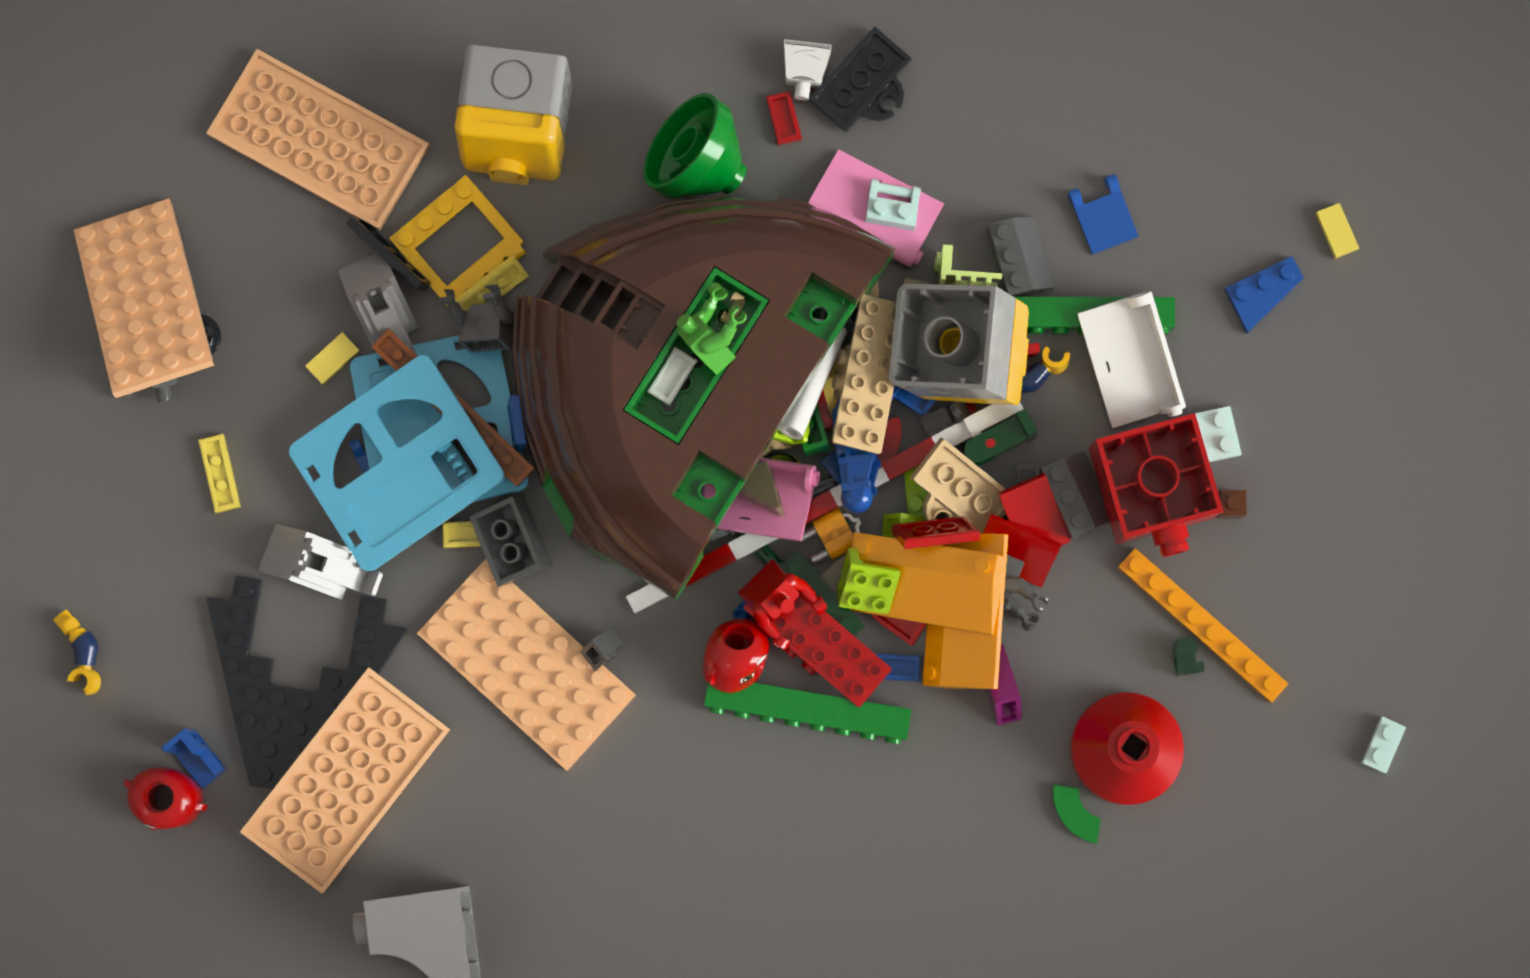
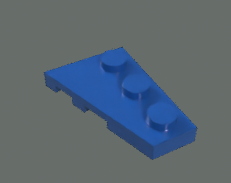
(1261, 292)

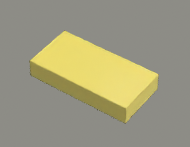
(1337, 230)
(332, 358)
(459, 535)

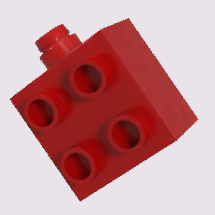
(1156, 482)

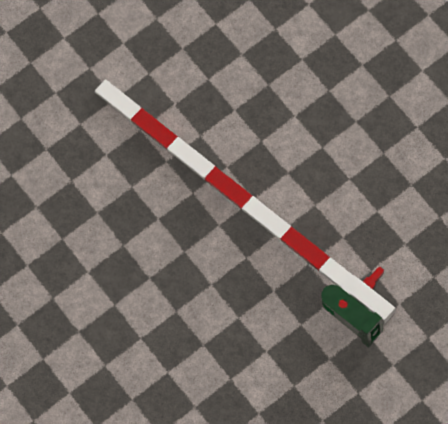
(990, 435)

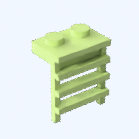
(946, 276)

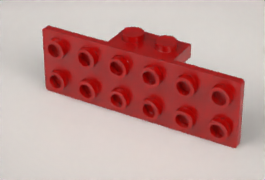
(830, 650)

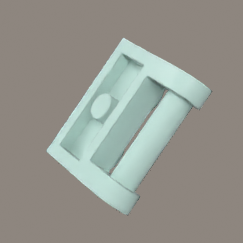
(892, 212)

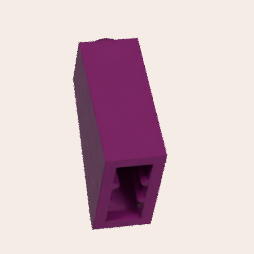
(1005, 699)

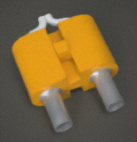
(834, 534)

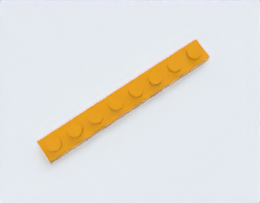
(1203, 625)

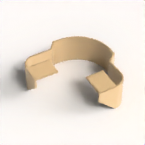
(739, 301)

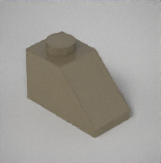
(762, 489)

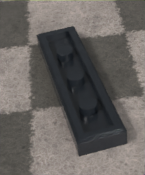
(389, 253)

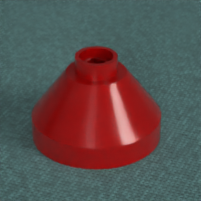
(1109, 770)

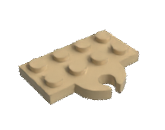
(957, 486)

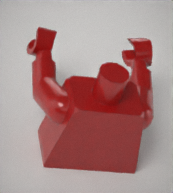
(774, 592)

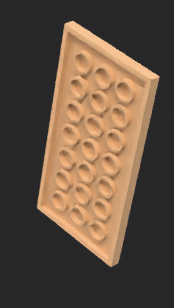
(318, 139)
(143, 298)
(526, 665)
(345, 780)

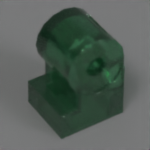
(1184, 657)

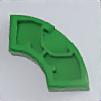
(1074, 815)

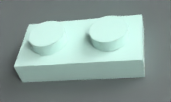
(1383, 745)

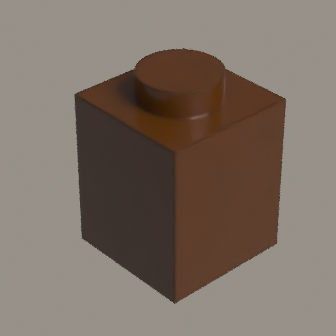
(1233, 504)

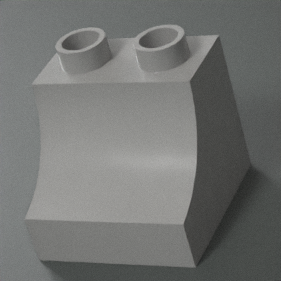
(424, 928)

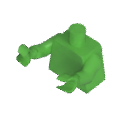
(702, 340)

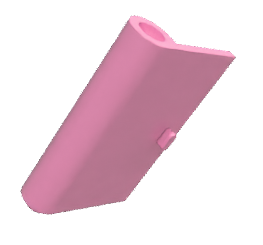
(845, 194)
(795, 488)

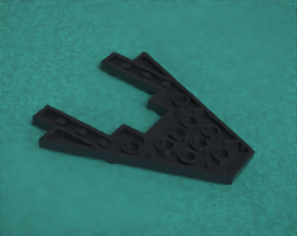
(278, 720)

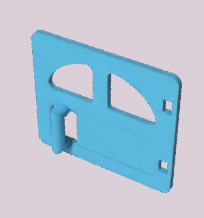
(412, 417)
(405, 491)

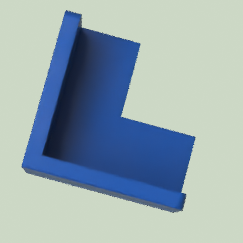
(195, 756)

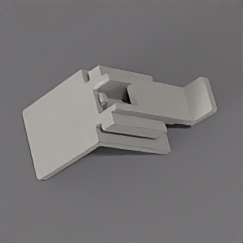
(377, 299)
(316, 563)

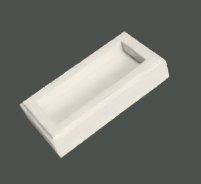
(672, 376)

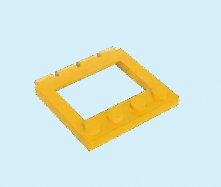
(436, 216)

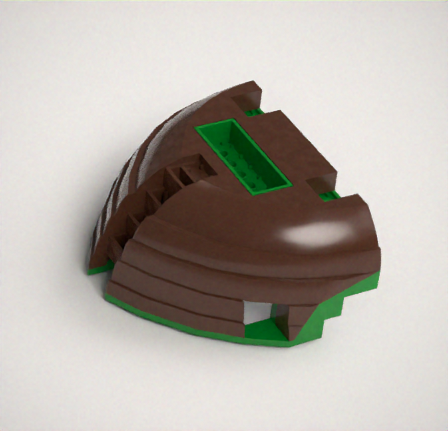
(604, 327)

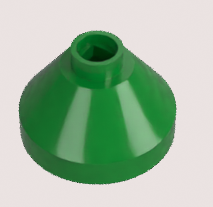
(695, 151)

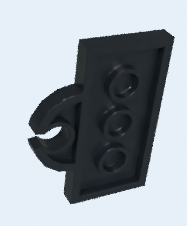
(863, 82)

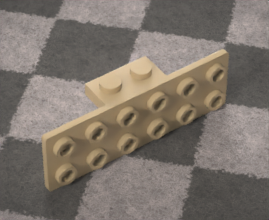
(864, 378)

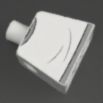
(805, 66)

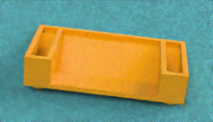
(938, 582)
(966, 657)

